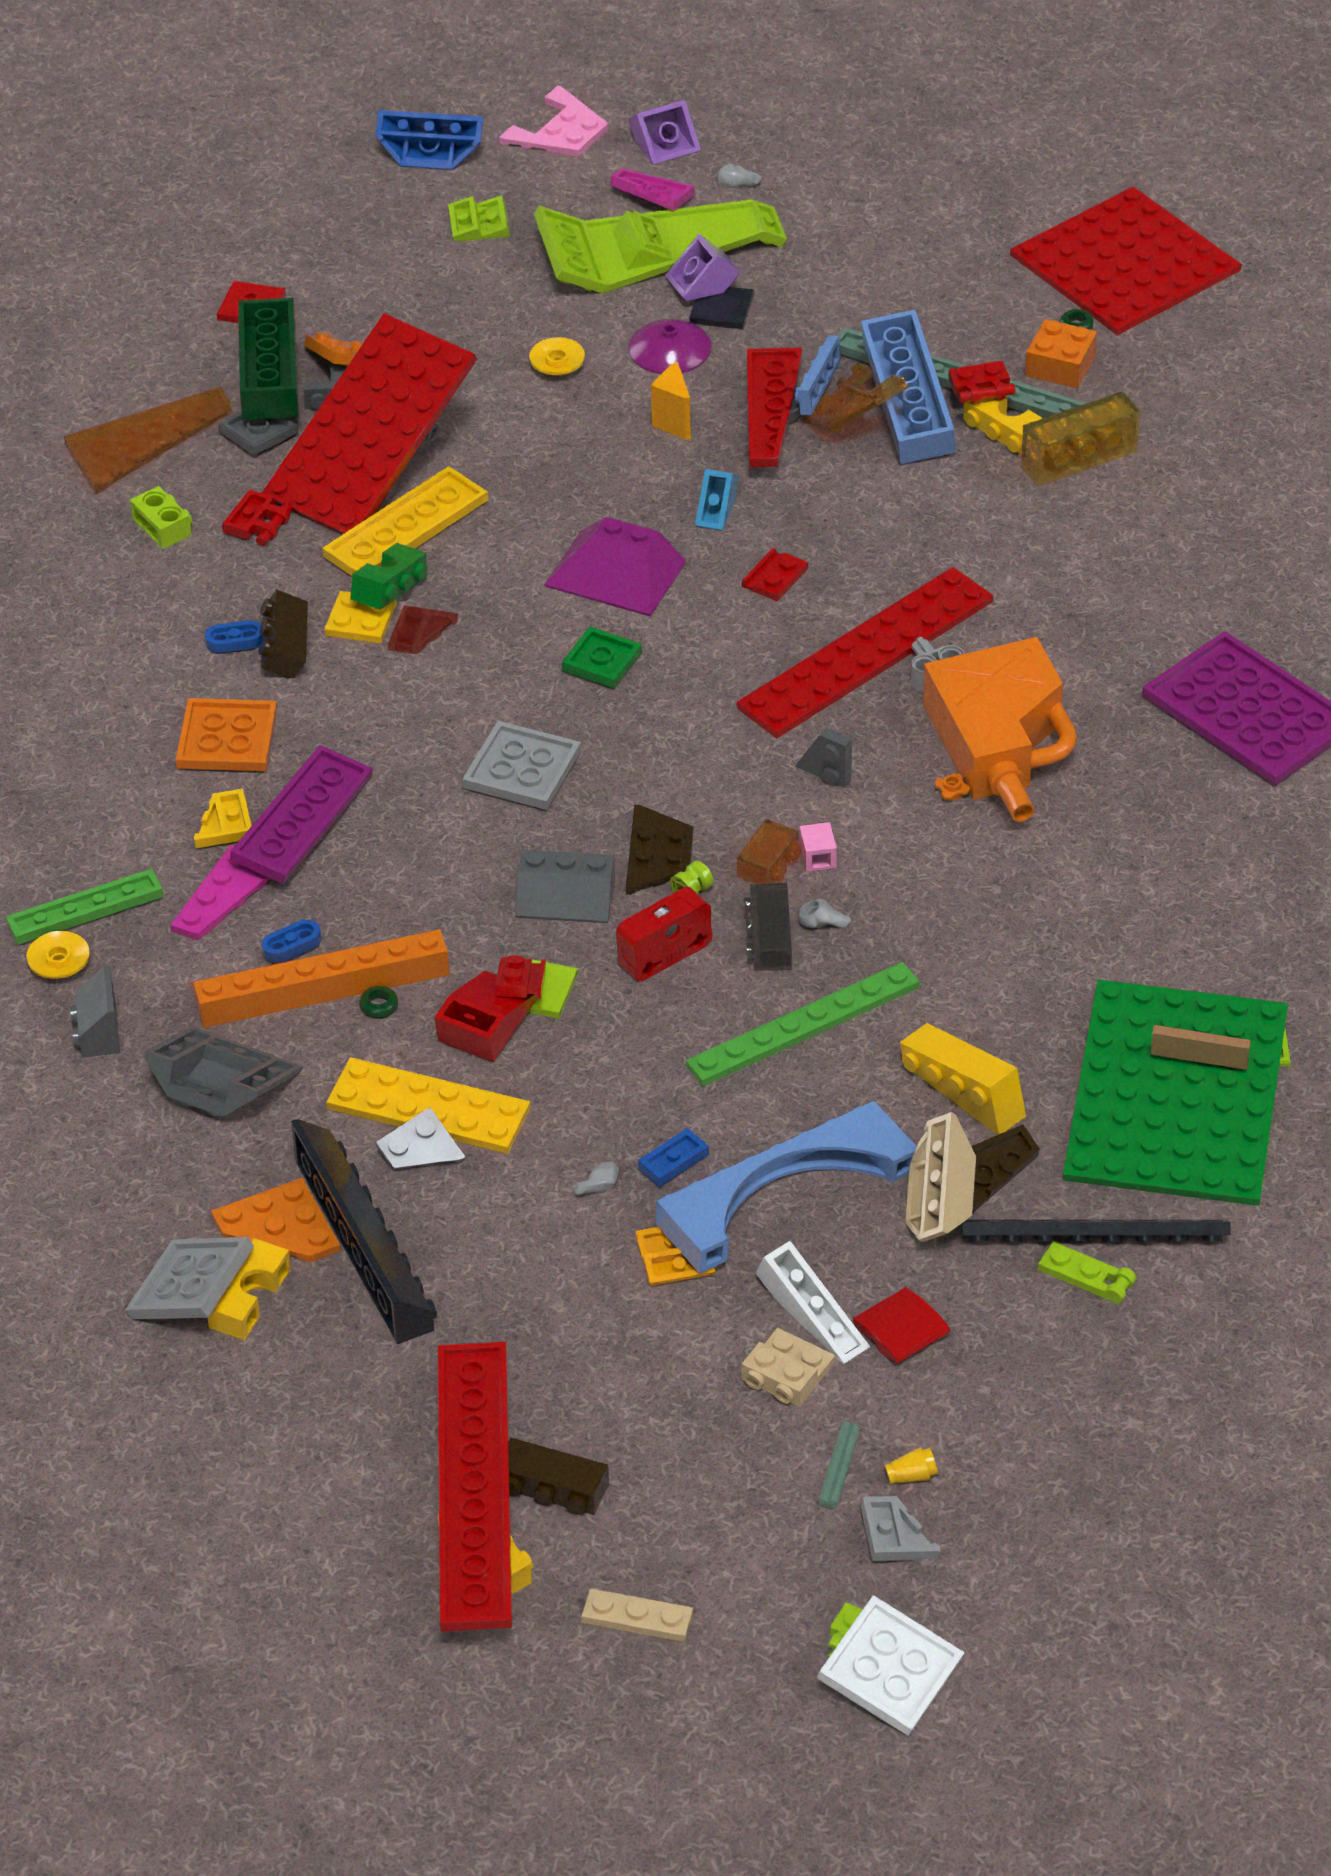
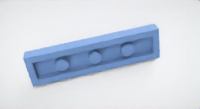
(819, 375)

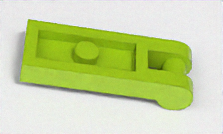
(1087, 1272)

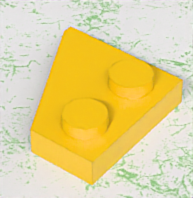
(224, 820)

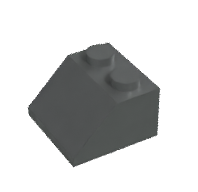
(96, 1016)

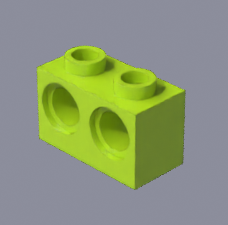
(161, 517)

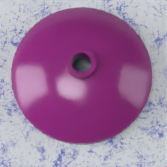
(667, 342)

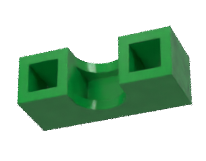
(399, 572)

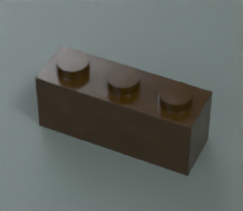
(283, 634)
(556, 1477)

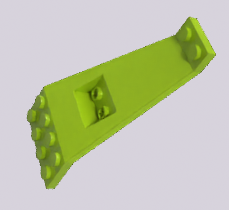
(639, 245)

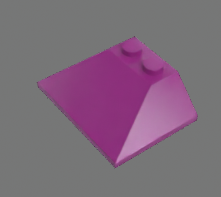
(618, 566)

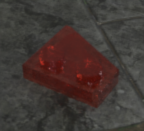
(419, 627)

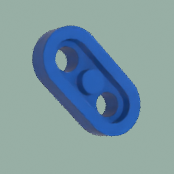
(233, 636)
(291, 941)

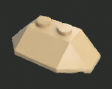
(940, 1179)

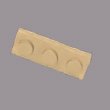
(637, 1615)

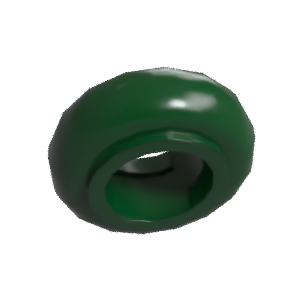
(1080, 315)
(382, 1010)

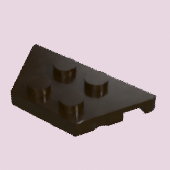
(657, 849)

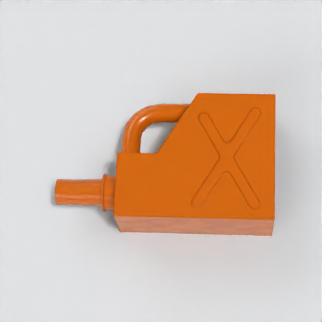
(992, 715)

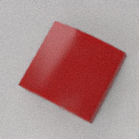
(901, 1325)

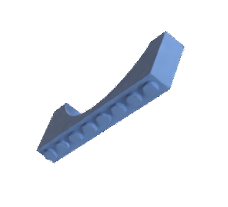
(857, 1141)

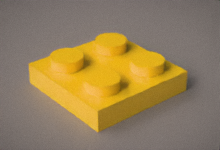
(358, 621)

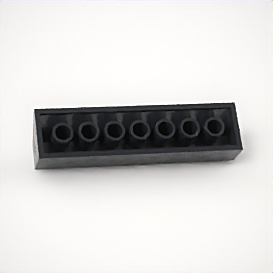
(362, 1232)

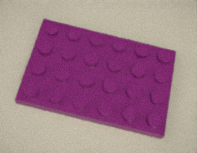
(1245, 707)

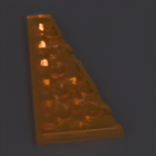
(125, 444)

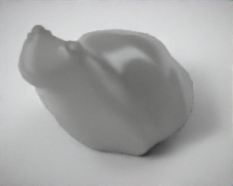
(736, 176)
(820, 913)
(600, 1179)

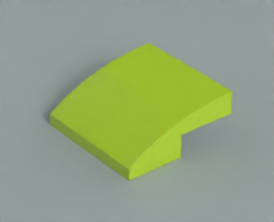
(479, 220)

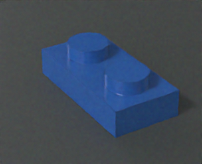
(673, 1157)

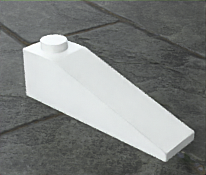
(809, 1302)

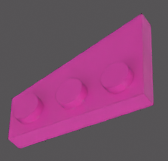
(653, 188)

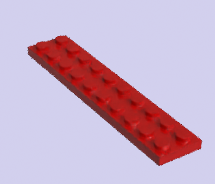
(864, 652)
(474, 1487)

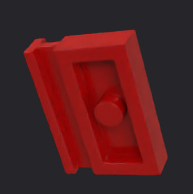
(775, 574)
(519, 977)

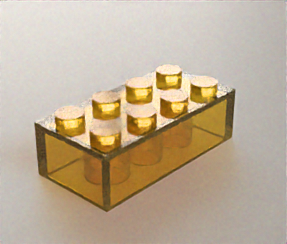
(1080, 438)

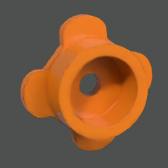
(952, 786)

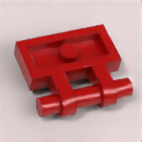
(981, 382)
(249, 517)

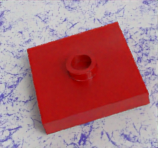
(245, 291)

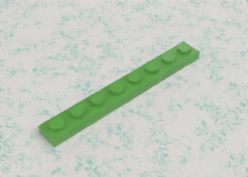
(802, 1024)

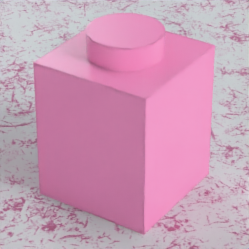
(818, 846)

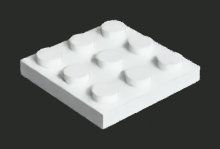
(890, 1665)

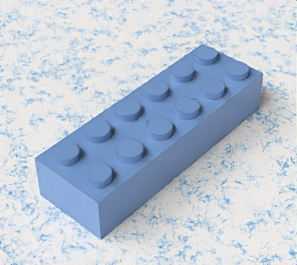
(918, 414)

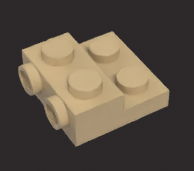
(786, 1367)

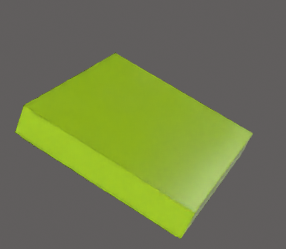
(556, 990)

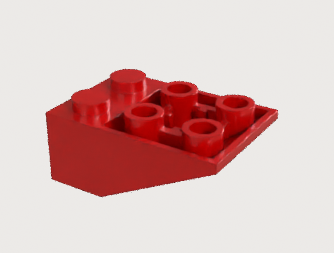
(478, 1019)

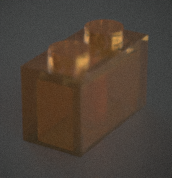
(768, 853)

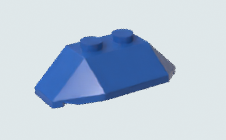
(428, 138)

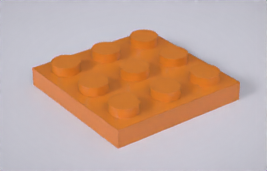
(226, 734)

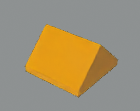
(671, 403)

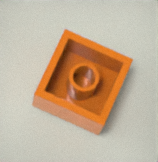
(1061, 353)

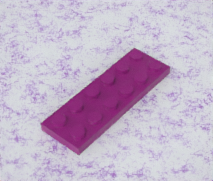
(301, 814)

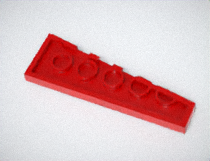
(771, 389)

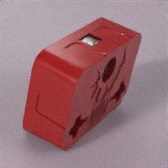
(664, 934)

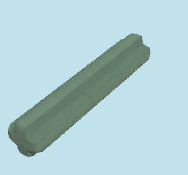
(839, 1465)

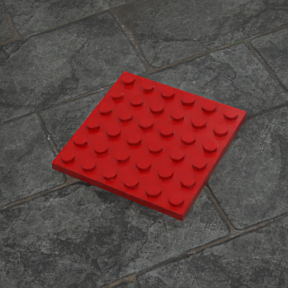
(1125, 260)

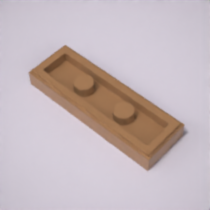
(1200, 1047)

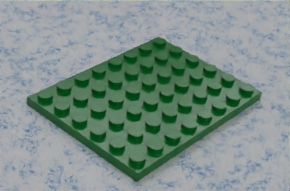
(1168, 1119)

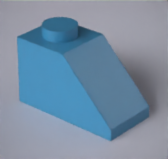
(716, 499)

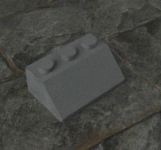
(565, 886)

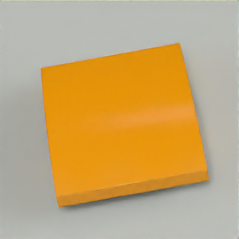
(663, 1260)

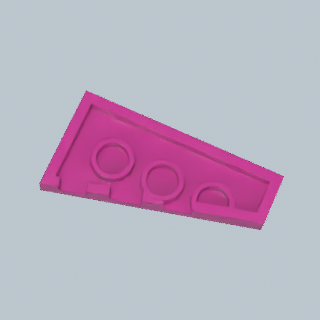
(219, 893)

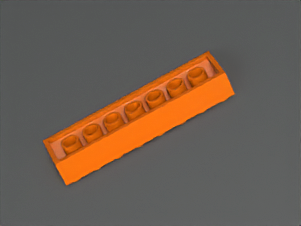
(320, 978)

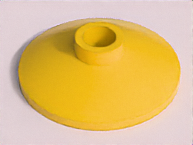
(557, 356)
(58, 954)

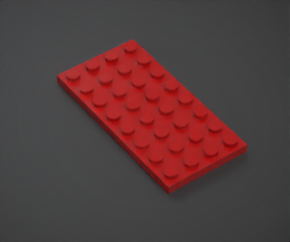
(370, 425)

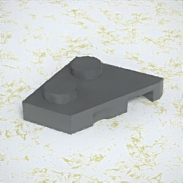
(829, 758)

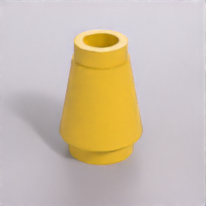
(912, 1467)

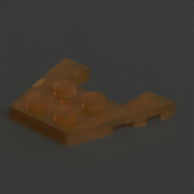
(850, 401)

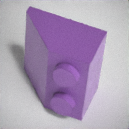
(665, 132)
(702, 270)

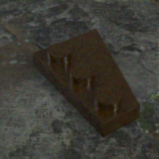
(1000, 1161)

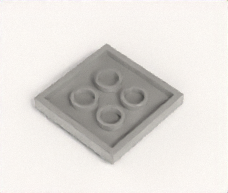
(522, 765)
(189, 1278)

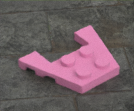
(567, 133)

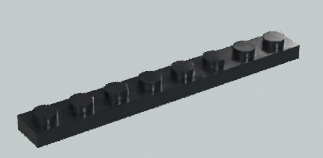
(1109, 1229)

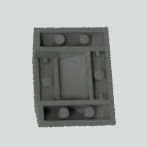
(212, 1076)

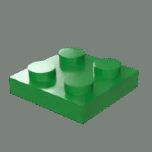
(601, 657)

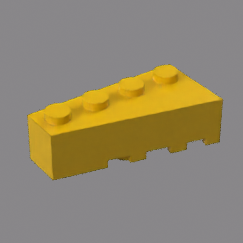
(967, 1076)

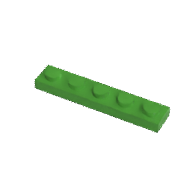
(84, 906)

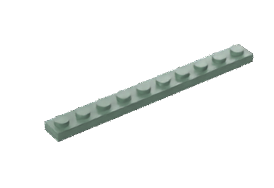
(1026, 396)

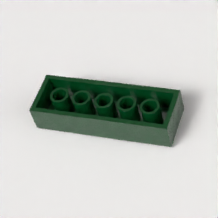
(268, 359)

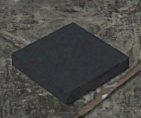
(723, 309)

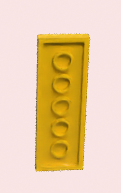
(407, 520)
(399, 1095)

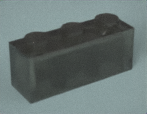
(768, 927)

